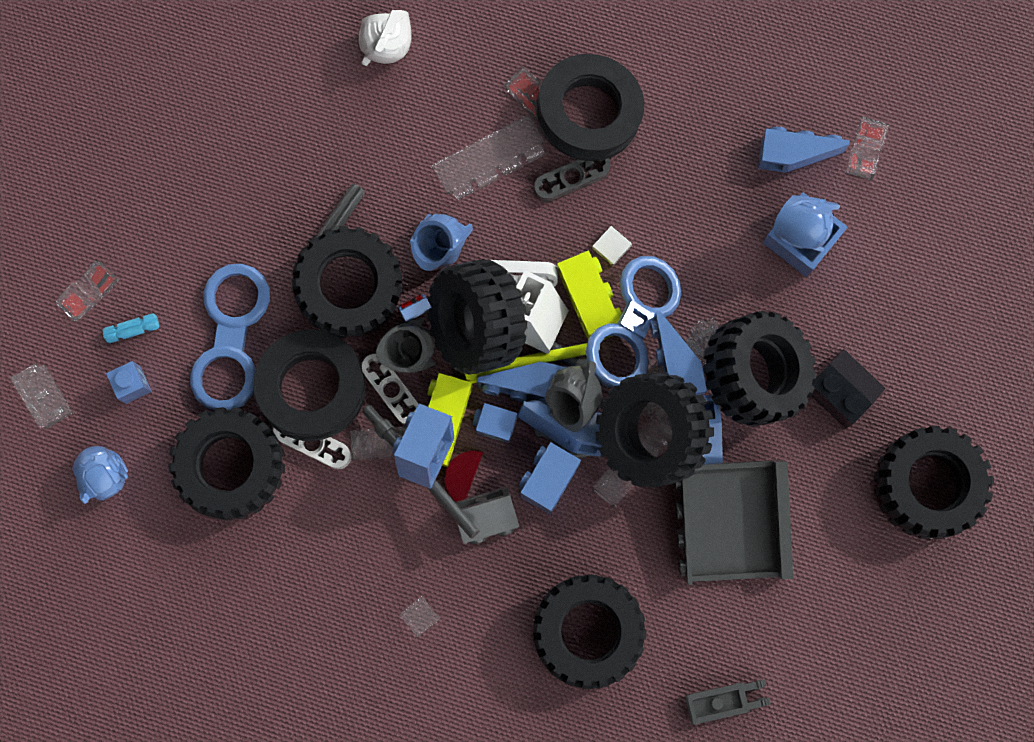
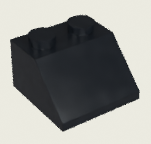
(846, 389)

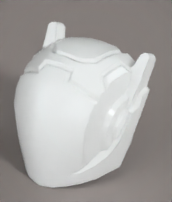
(385, 37)

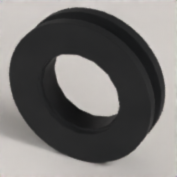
(599, 73)
(297, 348)

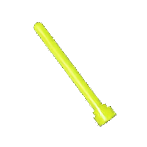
(553, 355)

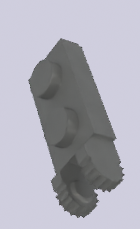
(723, 701)

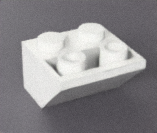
(543, 311)

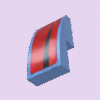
(414, 307)

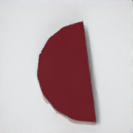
(461, 474)

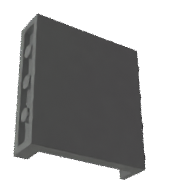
(735, 522)

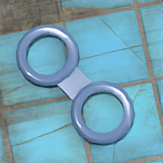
(635, 318)
(230, 336)

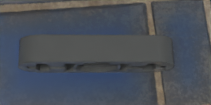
(550, 179)

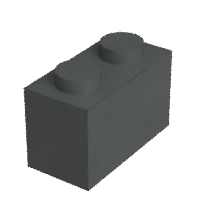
(490, 513)

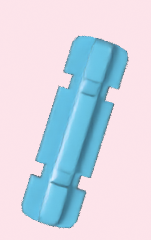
(130, 328)

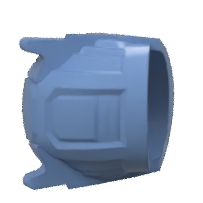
(805, 222)
(435, 231)
(99, 473)

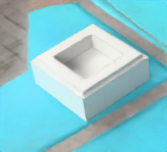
(612, 246)

